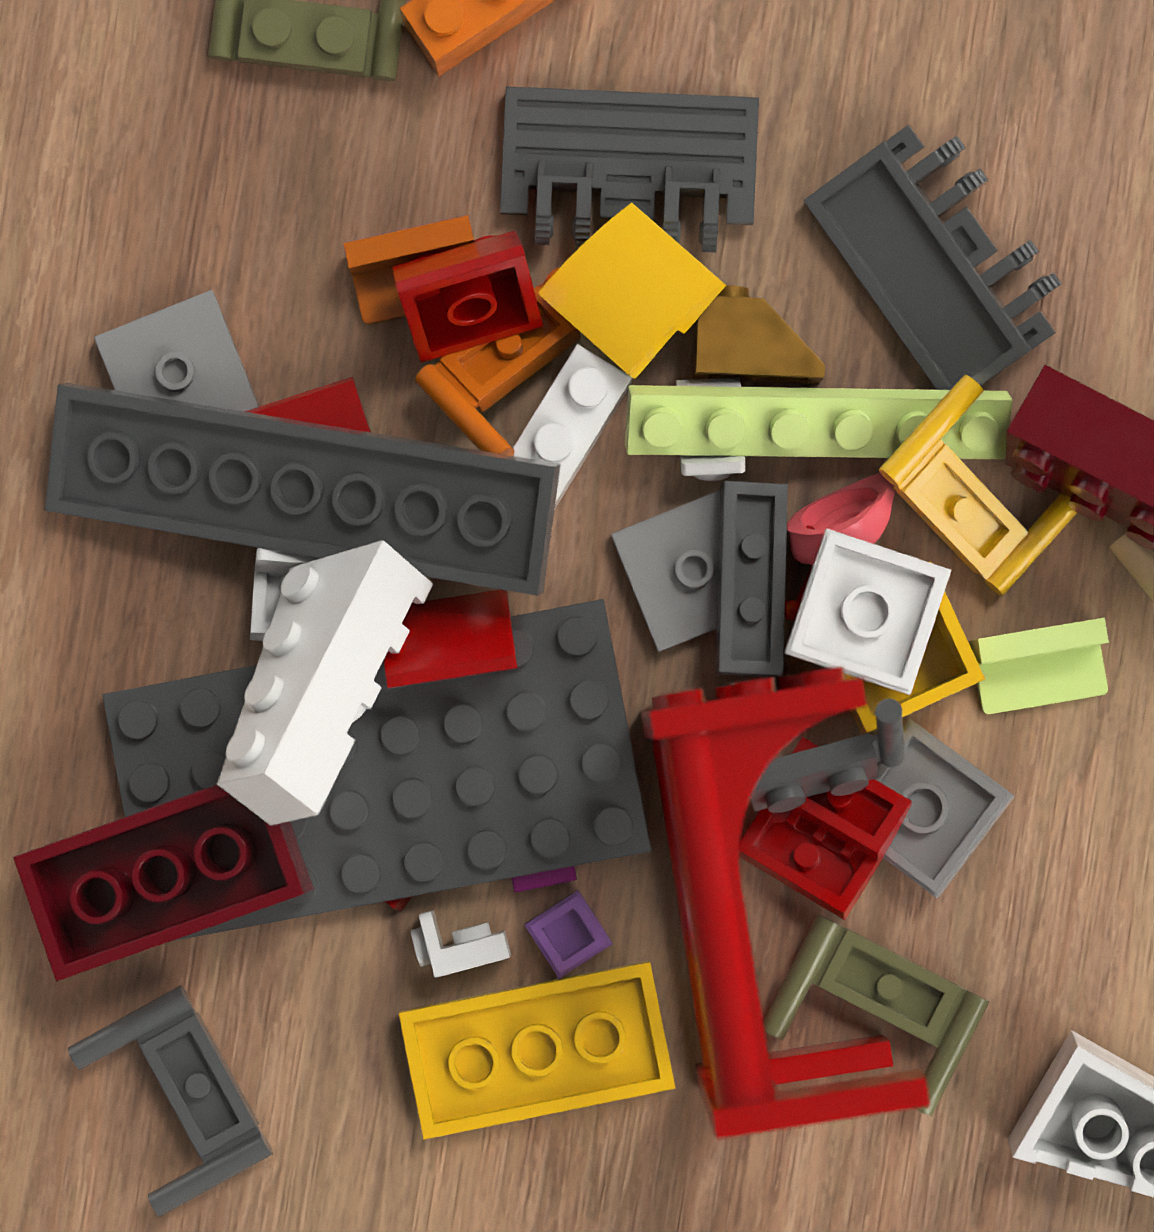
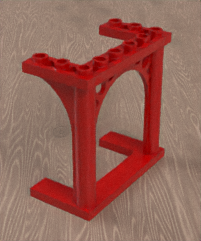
(706, 773)

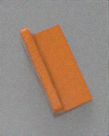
(373, 258)

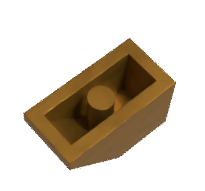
(751, 342)

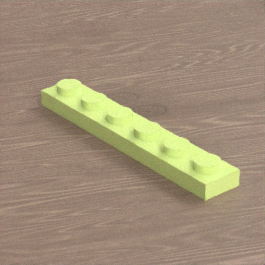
(803, 421)

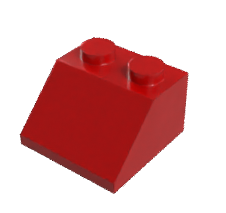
(467, 295)

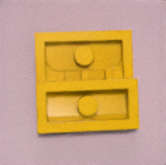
(631, 289)

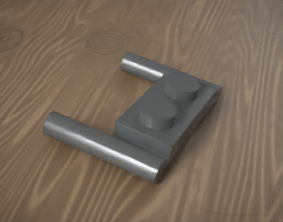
(834, 767)
(195, 1085)

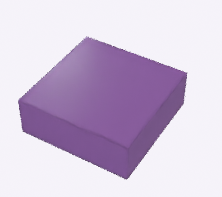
(568, 933)

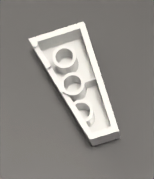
(317, 677)
(1091, 1118)

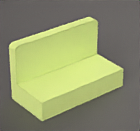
(1041, 666)

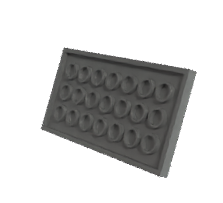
(442, 776)

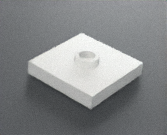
(867, 611)

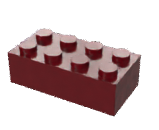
(1086, 450)
(157, 878)

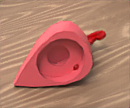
(854, 510)

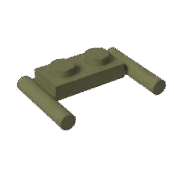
(309, 36)
(886, 988)

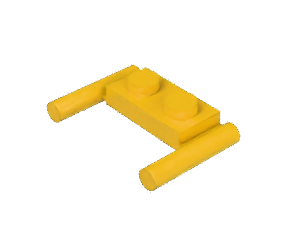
(960, 505)

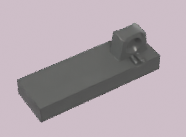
(751, 579)

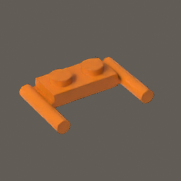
(491, 371)

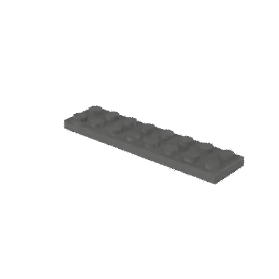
(301, 486)

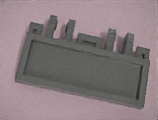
(629, 152)
(926, 268)

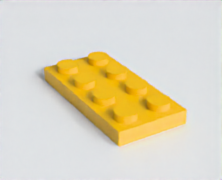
(536, 1049)

